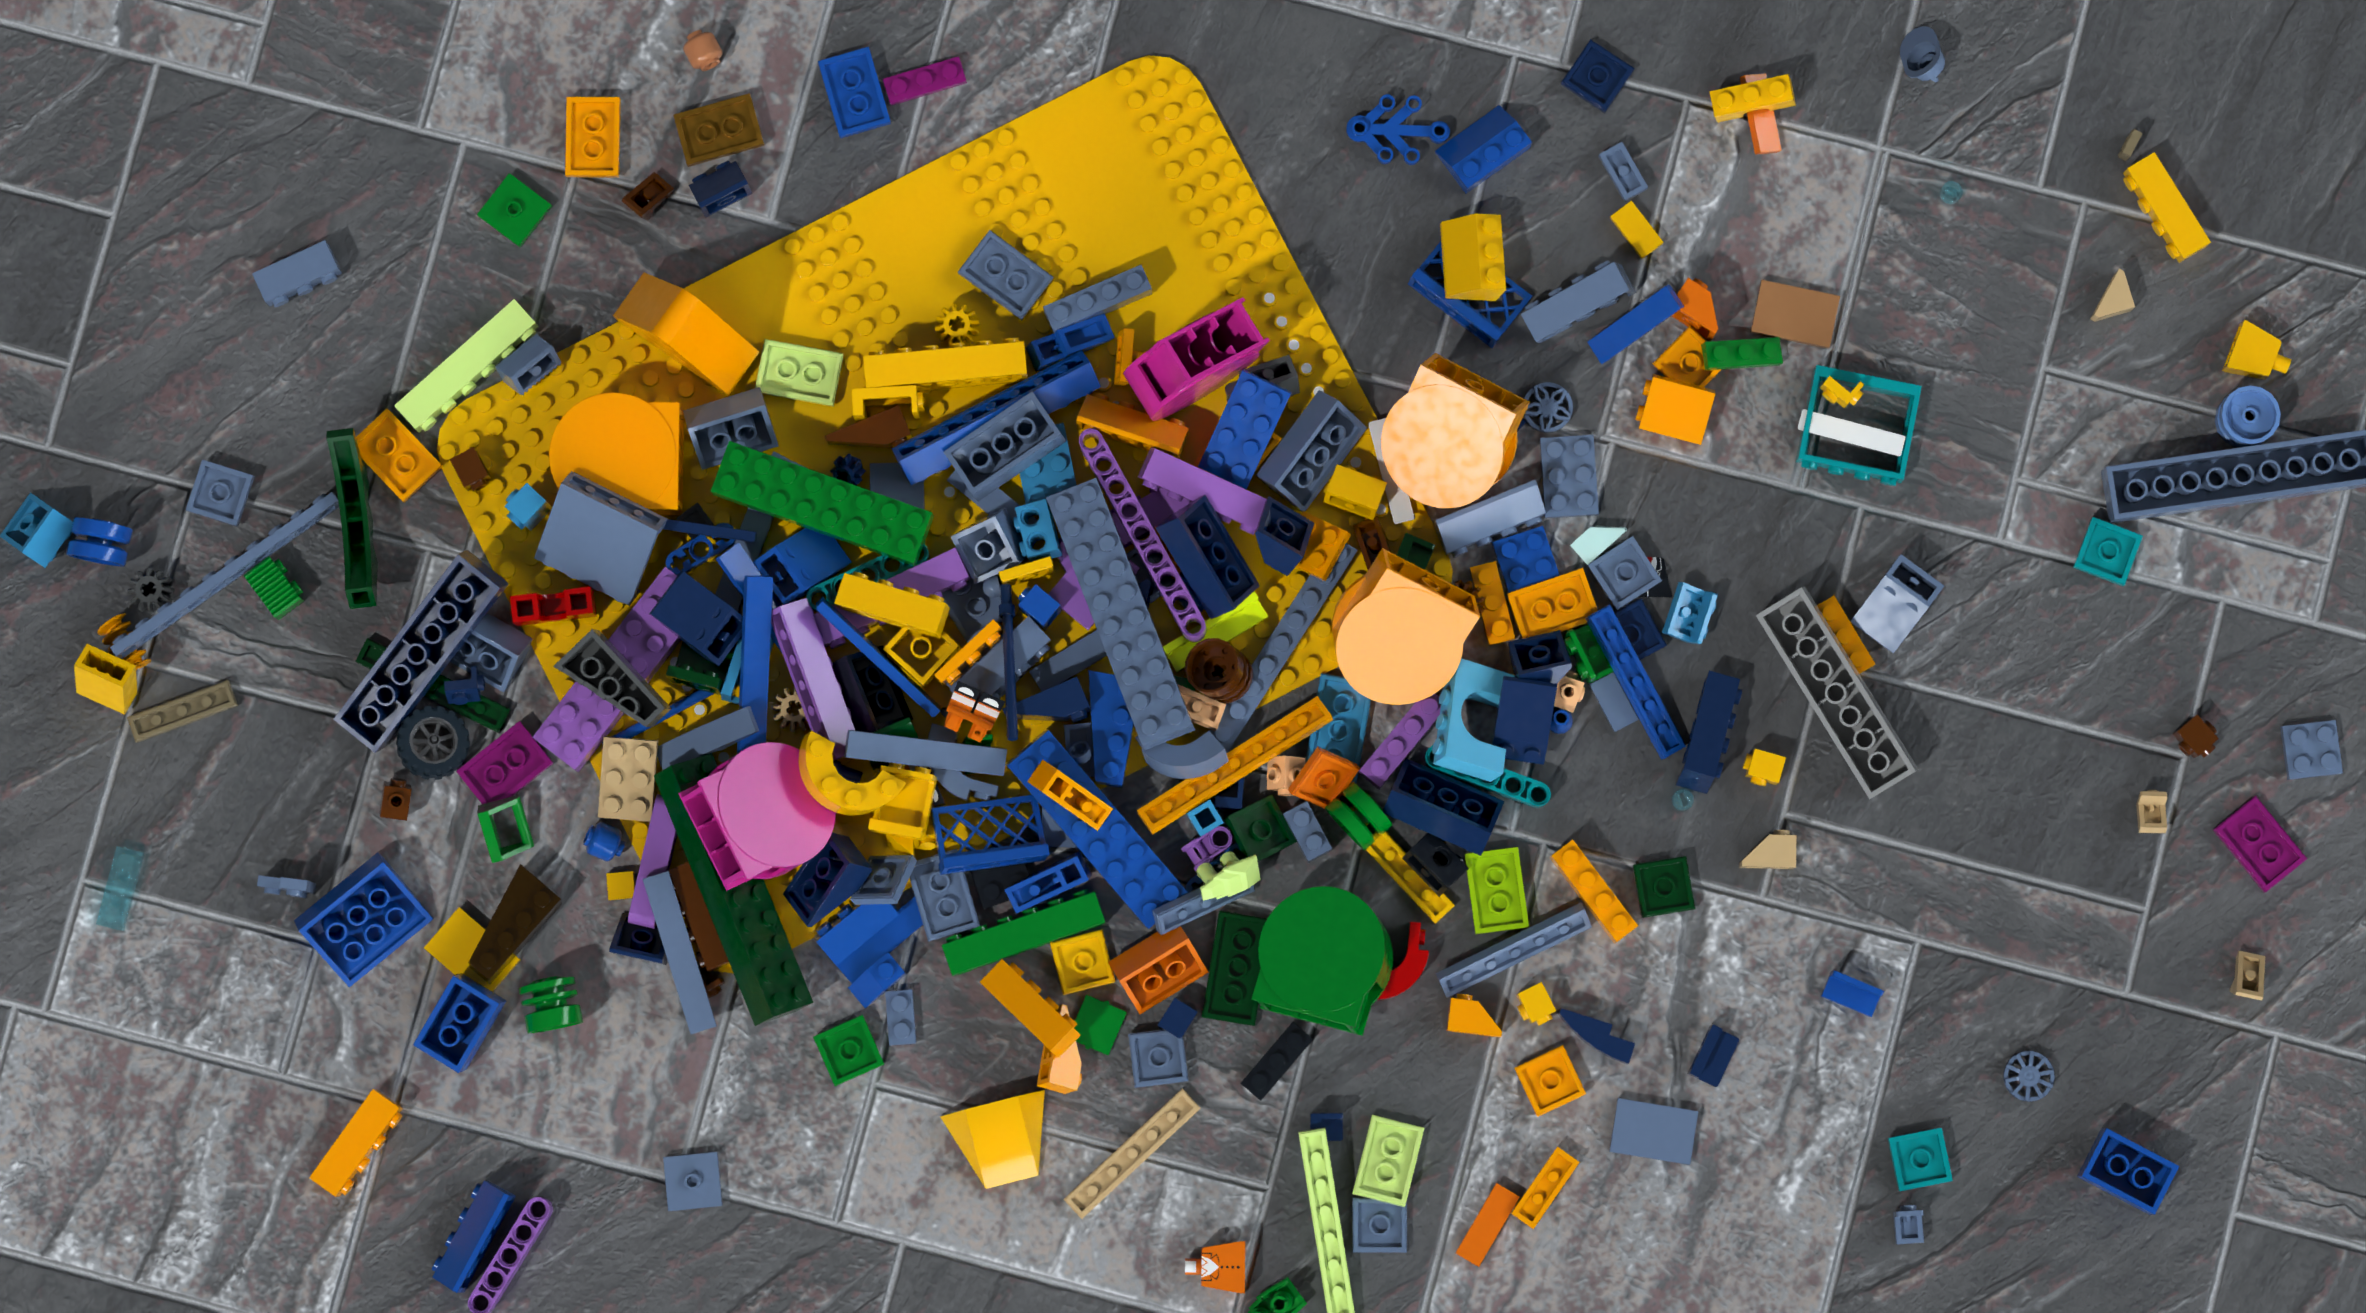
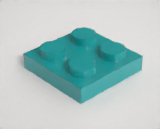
(2107, 551)
(1920, 1159)

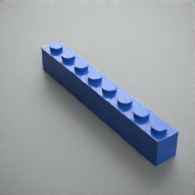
(1053, 387)

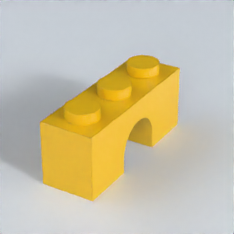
(1762, 94)

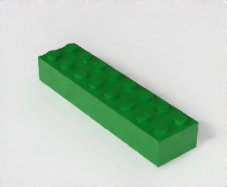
(822, 503)

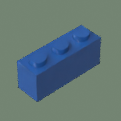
(853, 928)

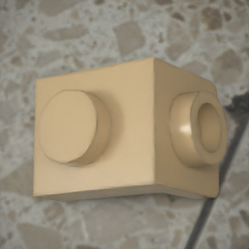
(2152, 812)

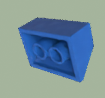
(1483, 148)

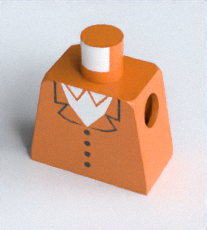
(1220, 1266)

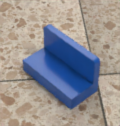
(1851, 993)

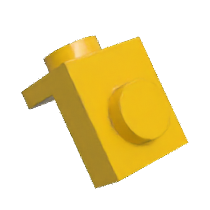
(1837, 393)

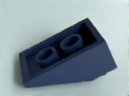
(1057, 703)
(1524, 719)
(827, 879)

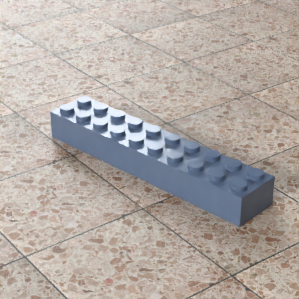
(2235, 476)
(1120, 614)

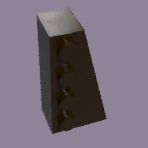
(516, 920)

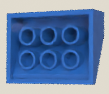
(363, 919)

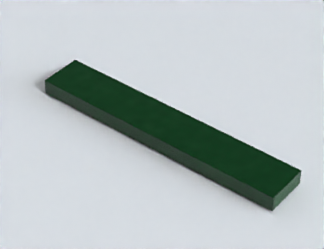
(483, 712)

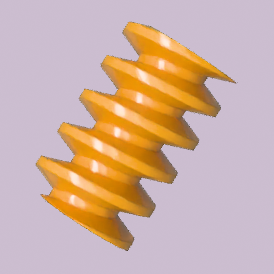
(115, 627)

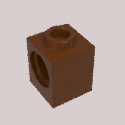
(471, 470)

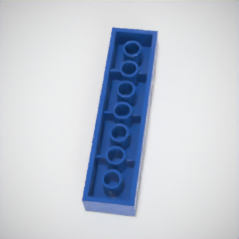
(1113, 849)

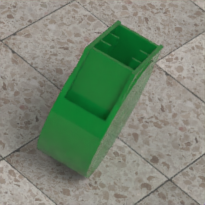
(1323, 959)

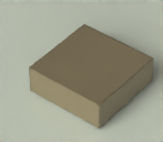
(2129, 145)

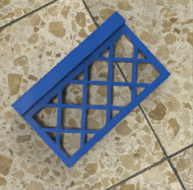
(1461, 310)
(990, 857)

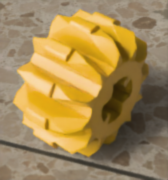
(953, 317)

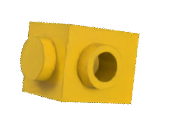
(1763, 767)
(1535, 1004)

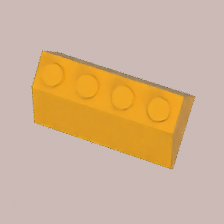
(1130, 426)

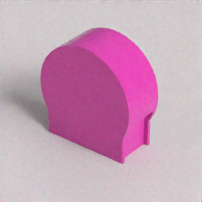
(1195, 360)
(758, 815)

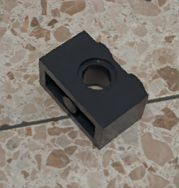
(1435, 876)

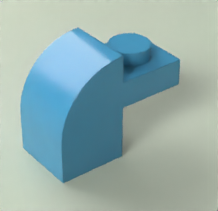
(1204, 818)

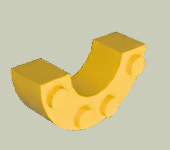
(834, 790)

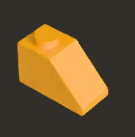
(1470, 1017)

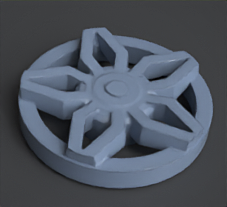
(1548, 407)

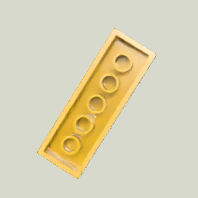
(949, 366)

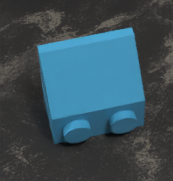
(37, 530)

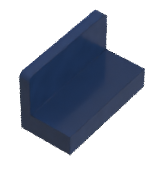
(1713, 1056)

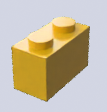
(1355, 491)

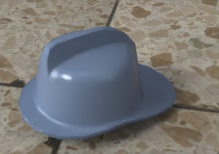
(1922, 54)

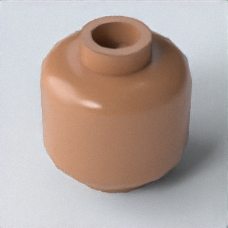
(702, 50)

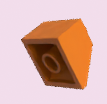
(1697, 308)

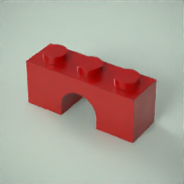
(546, 608)

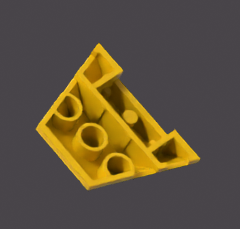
(1001, 1138)

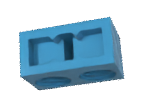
(1042, 530)

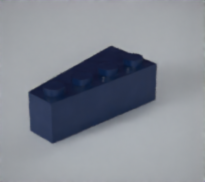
(1709, 732)

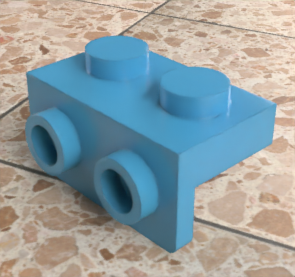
(1690, 613)

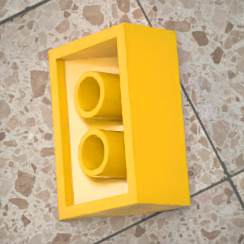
(1473, 257)

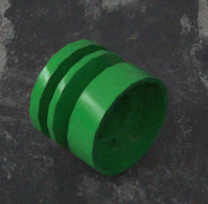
(550, 1004)

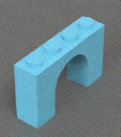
(1454, 744)

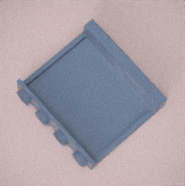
(599, 538)

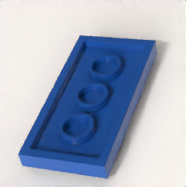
(1244, 429)

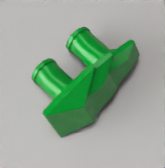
(1279, 1299)

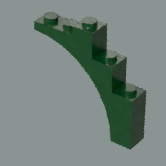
(356, 518)

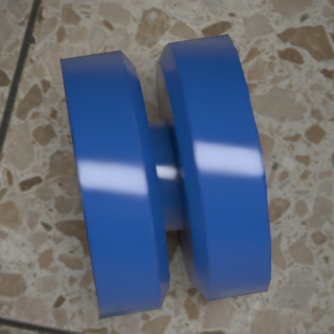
(100, 537)

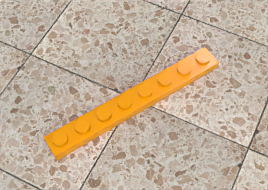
(1241, 762)

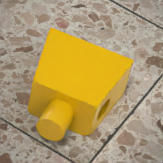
(2255, 353)

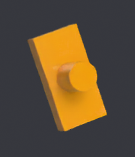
(1124, 355)

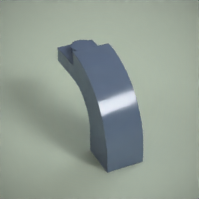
(1187, 760)
(955, 781)

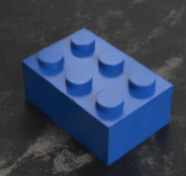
(459, 1022)
(2128, 1171)

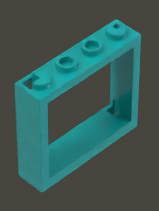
(1873, 384)

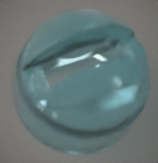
(1952, 189)
(1677, 802)

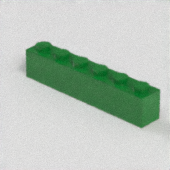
(1024, 933)

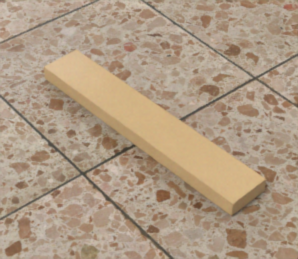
(1132, 1153)

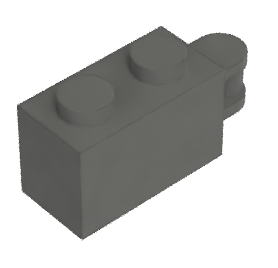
(1278, 371)

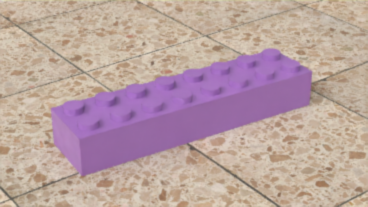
(582, 717)

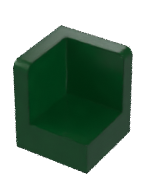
(1415, 550)

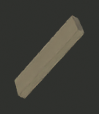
(182, 711)

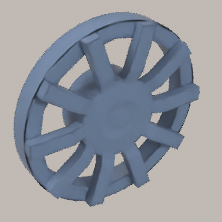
(2028, 1076)

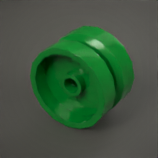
(1363, 812)

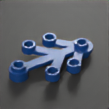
(1393, 130)

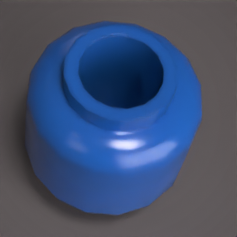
(604, 841)

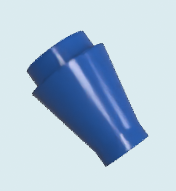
(1560, 728)

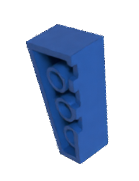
(1110, 729)

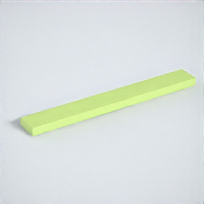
(1326, 1221)

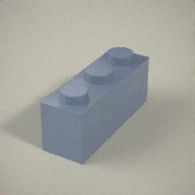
(297, 274)

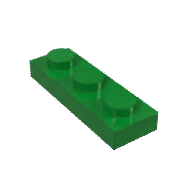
(1742, 353)

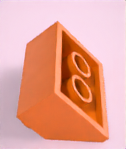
(1157, 968)

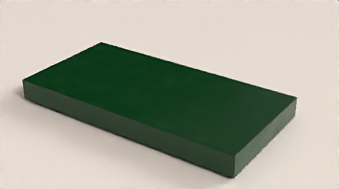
(1234, 969)

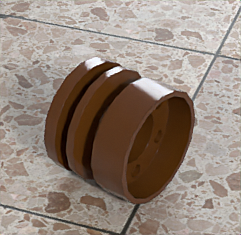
(1205, 669)

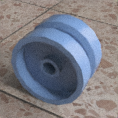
(2258, 406)

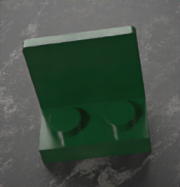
(697, 672)

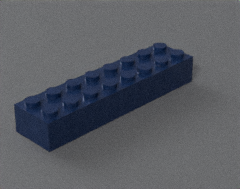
(421, 651)

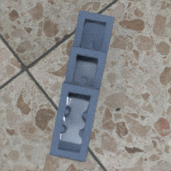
(708, 738)

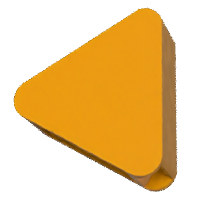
(686, 331)

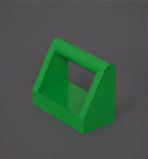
(496, 851)

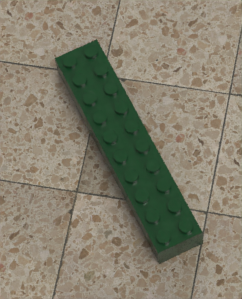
(741, 915)

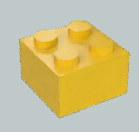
(921, 654)

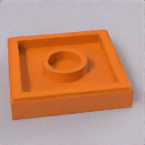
(1323, 778)

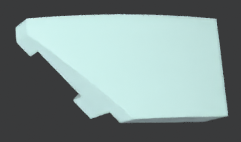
(1595, 541)

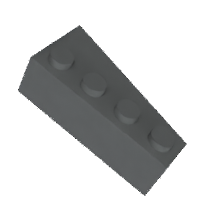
(608, 674)

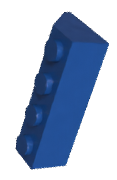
(473, 1236)

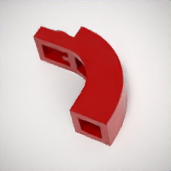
(1411, 968)

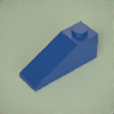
(1049, 882)

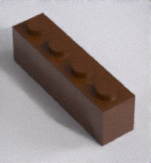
(701, 925)

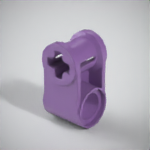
(1206, 847)

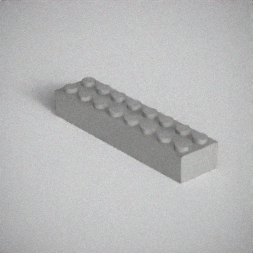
(1837, 692)

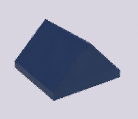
(638, 942)

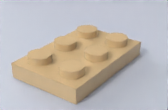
(627, 778)

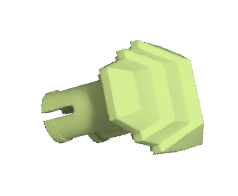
(1234, 877)

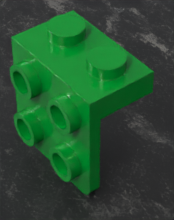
(1588, 654)

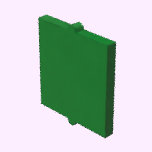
(1098, 1024)

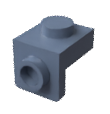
(1908, 1225)

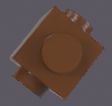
(2196, 737)
(398, 808)

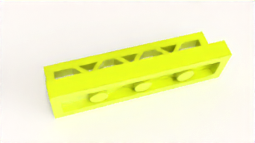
(1223, 627)

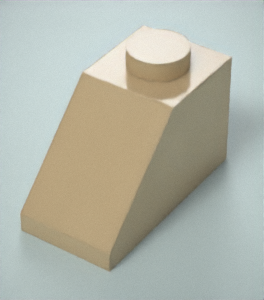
(1773, 852)

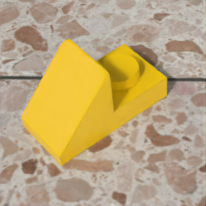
(907, 846)

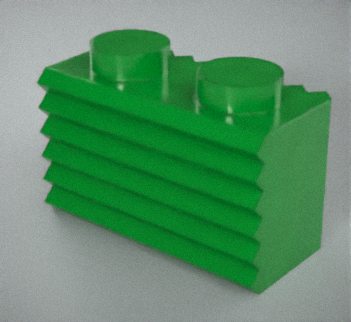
(274, 588)

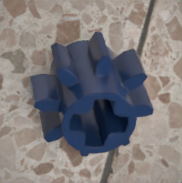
(848, 469)

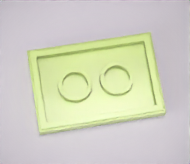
(799, 372)
(1388, 1160)

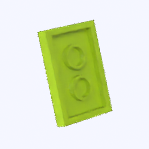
(1496, 890)

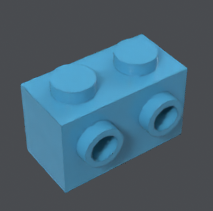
(526, 507)

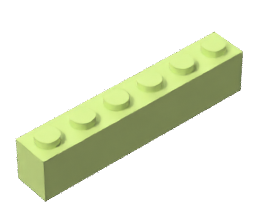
(466, 366)

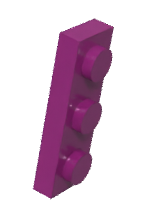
(924, 81)

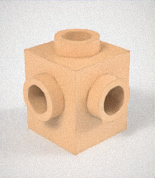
(1569, 692)
(1282, 772)

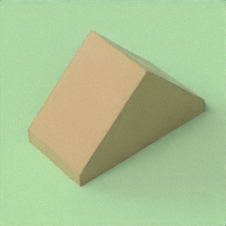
(2116, 298)

